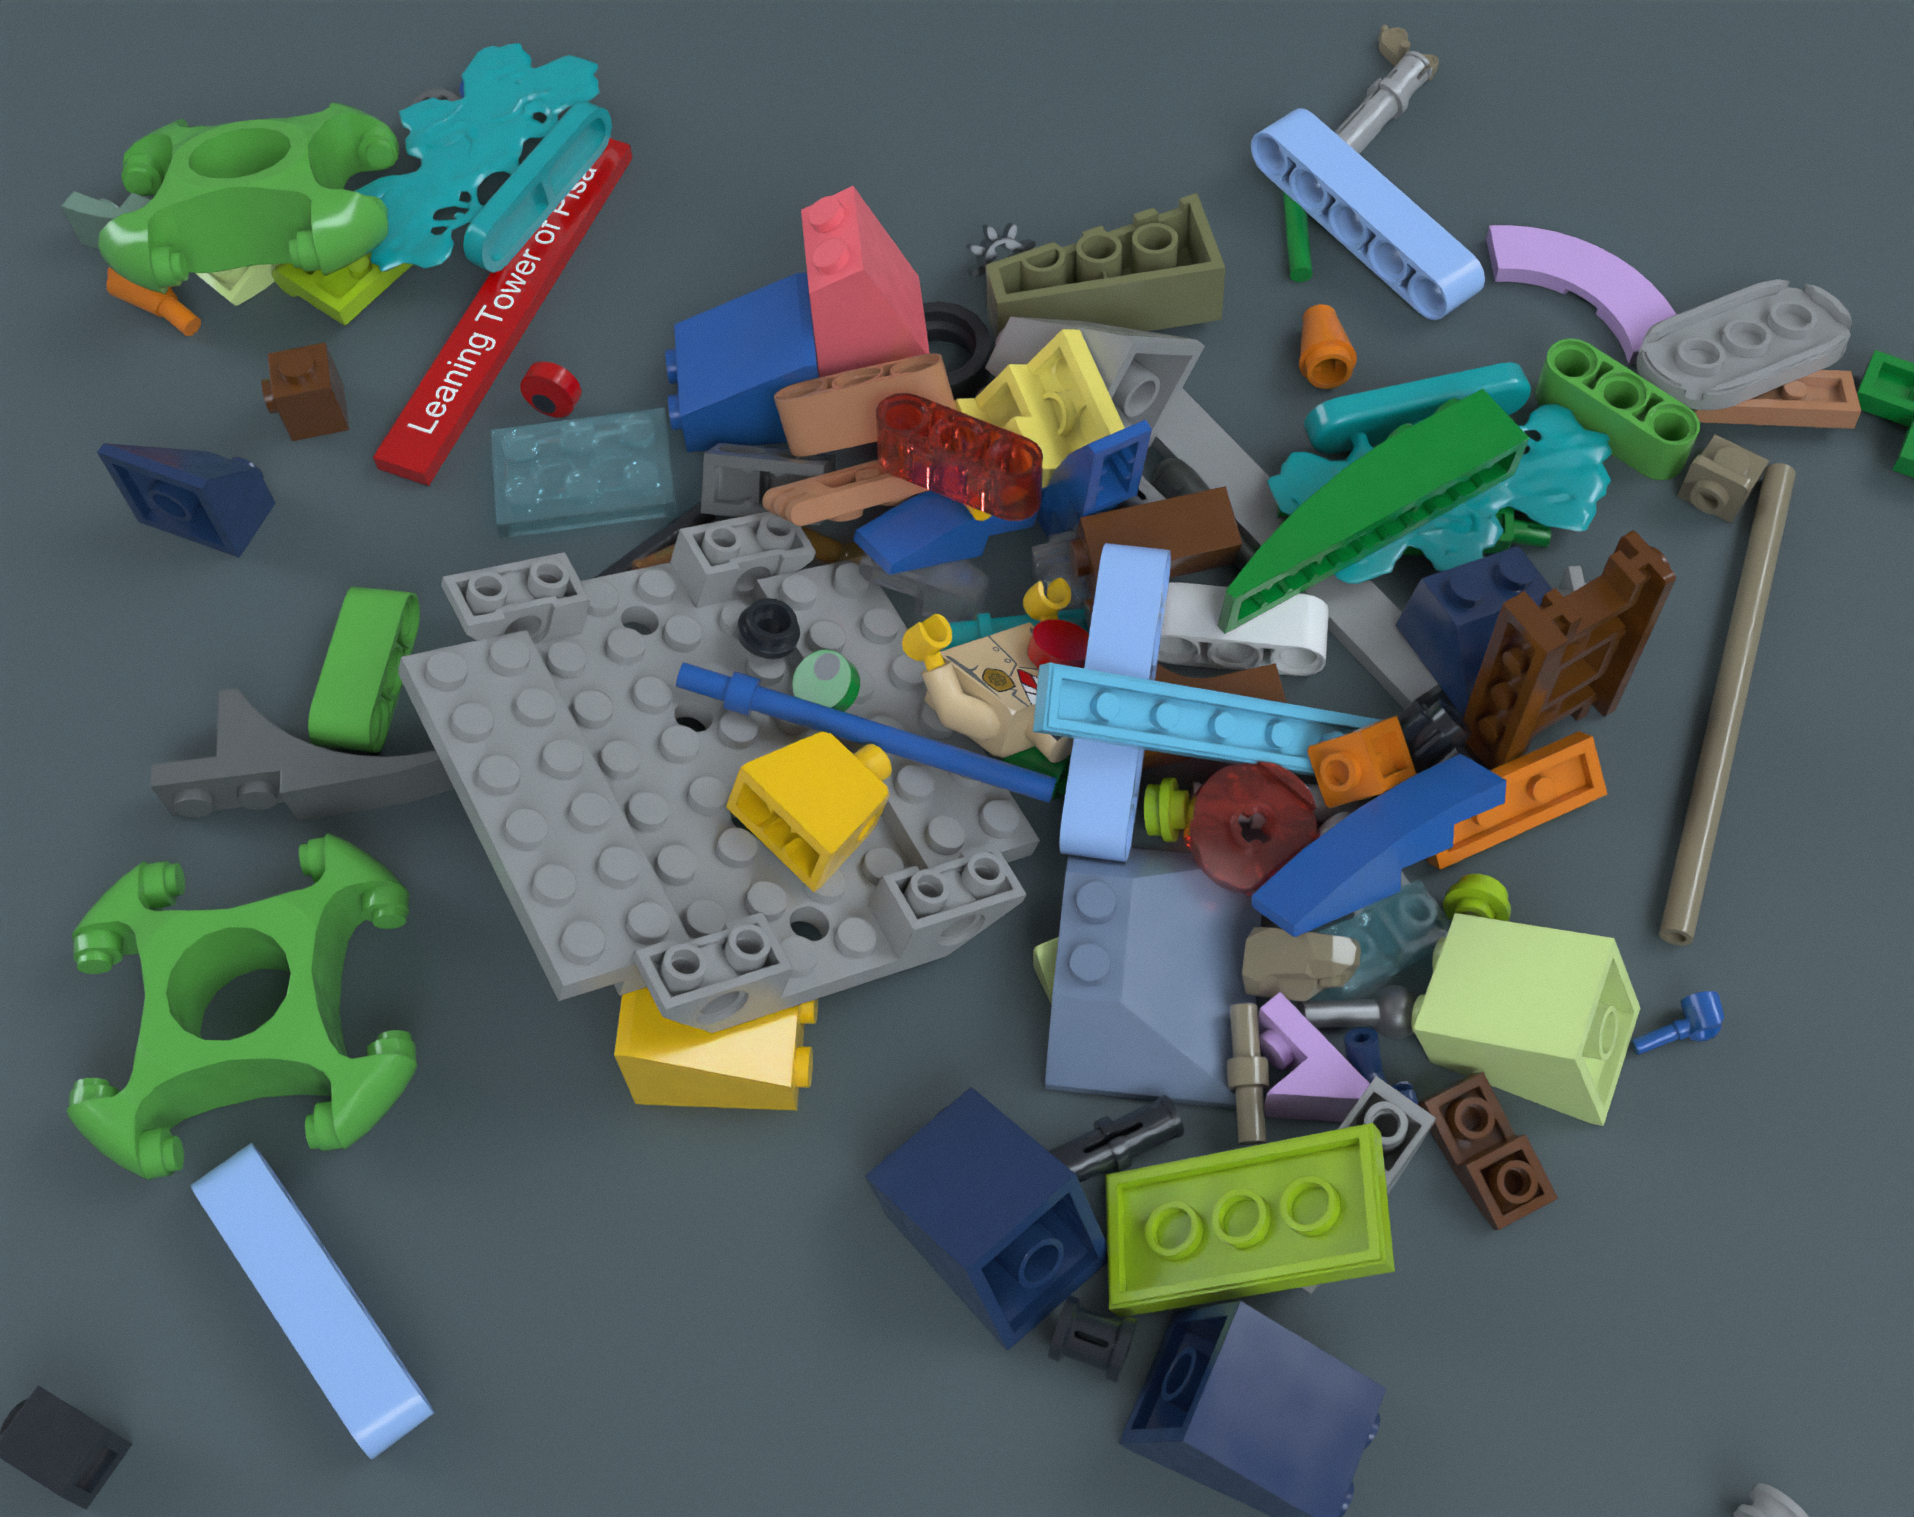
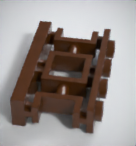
(1565, 652)

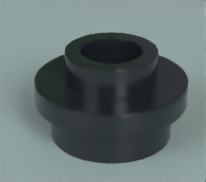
(768, 629)

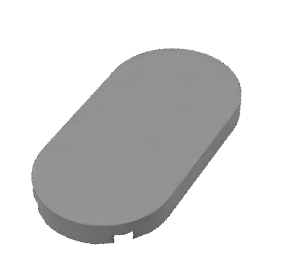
(1744, 344)

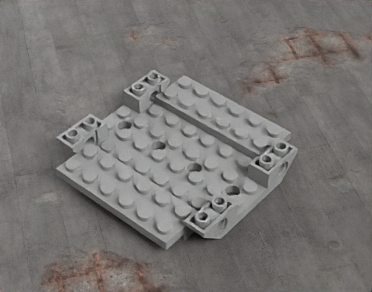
(619, 817)

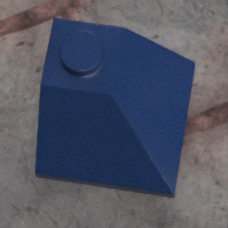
(191, 493)

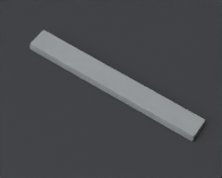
(1358, 613)

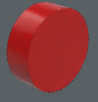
(1058, 643)

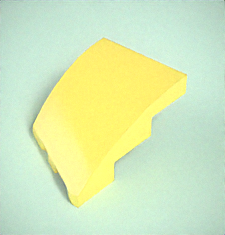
(1050, 400)

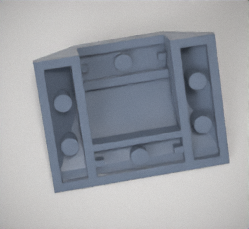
(1147, 980)

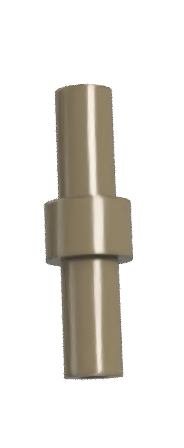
(1248, 1074)

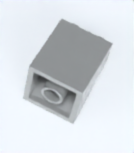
(1137, 366)

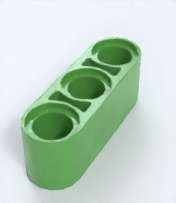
(1643, 422)
(361, 669)

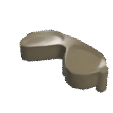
(1395, 44)

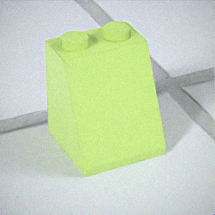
(1531, 1011)

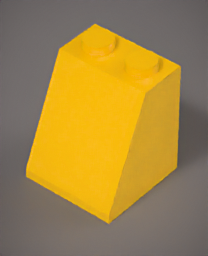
(736, 1067)

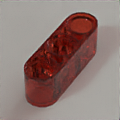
(959, 456)

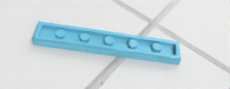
(1182, 718)

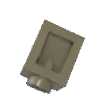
(1722, 478)

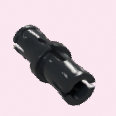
(1118, 1141)

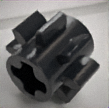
(986, 251)
(1433, 733)

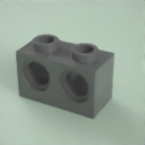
(741, 474)

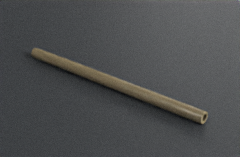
(1727, 708)

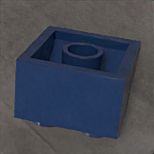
(1456, 613)

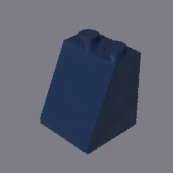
(991, 1215)
(1255, 1412)

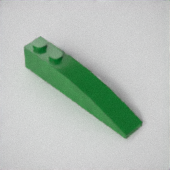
(1379, 499)

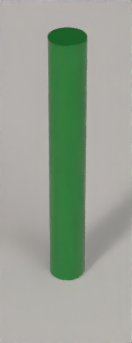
(1297, 240)

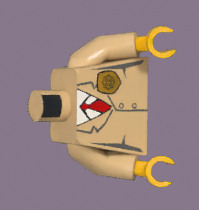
(990, 683)

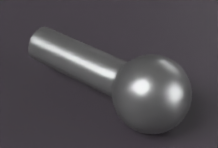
(1387, 1012)

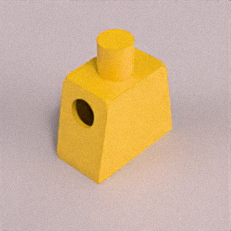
(812, 802)

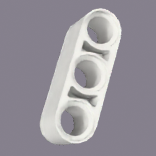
(1285, 635)

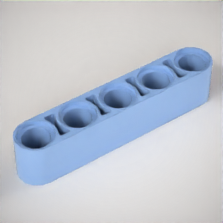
(1367, 214)
(1125, 642)
(312, 1301)

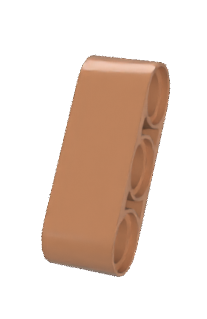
(842, 407)

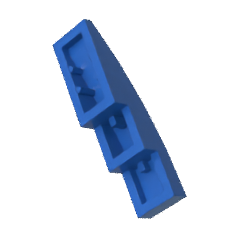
(1095, 478)
(929, 533)
(1365, 852)

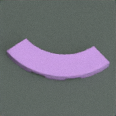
(1565, 264)

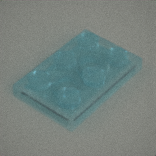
(582, 473)

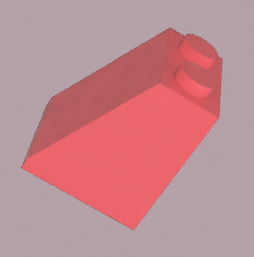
(859, 288)

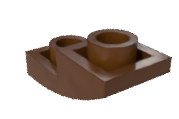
(1485, 1153)

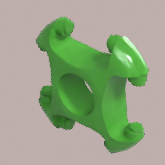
(250, 197)
(199, 952)

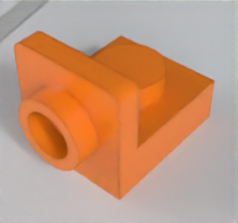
(1361, 762)

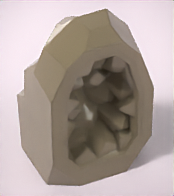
(1298, 964)

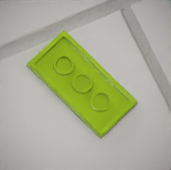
(1248, 1221)

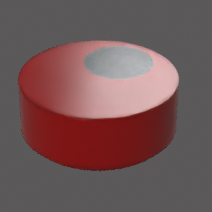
(550, 389)

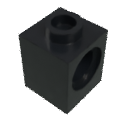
(60, 1447)

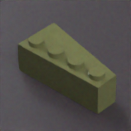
(1135, 277)

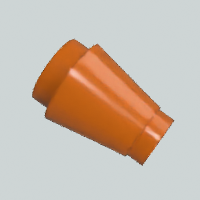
(1325, 349)

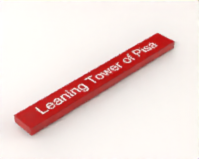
(493, 328)

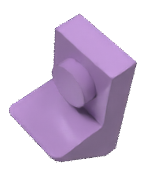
(1320, 1078)

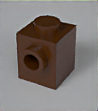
(306, 391)

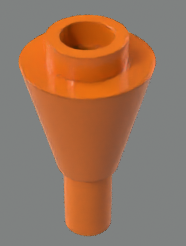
(155, 303)

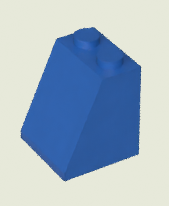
(735, 363)

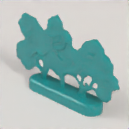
(485, 135)
(1552, 484)

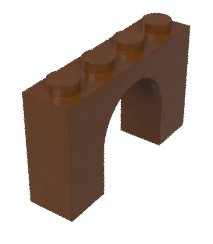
(1201, 537)

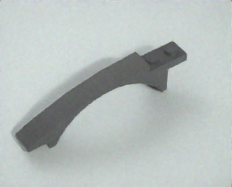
(267, 766)

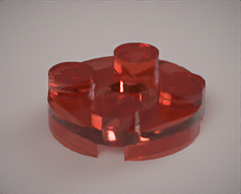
(1249, 789)

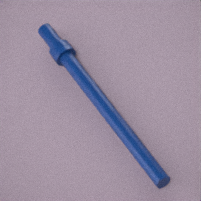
(744, 694)

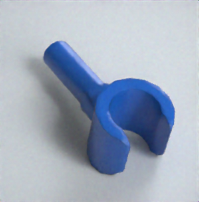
(1701, 1022)

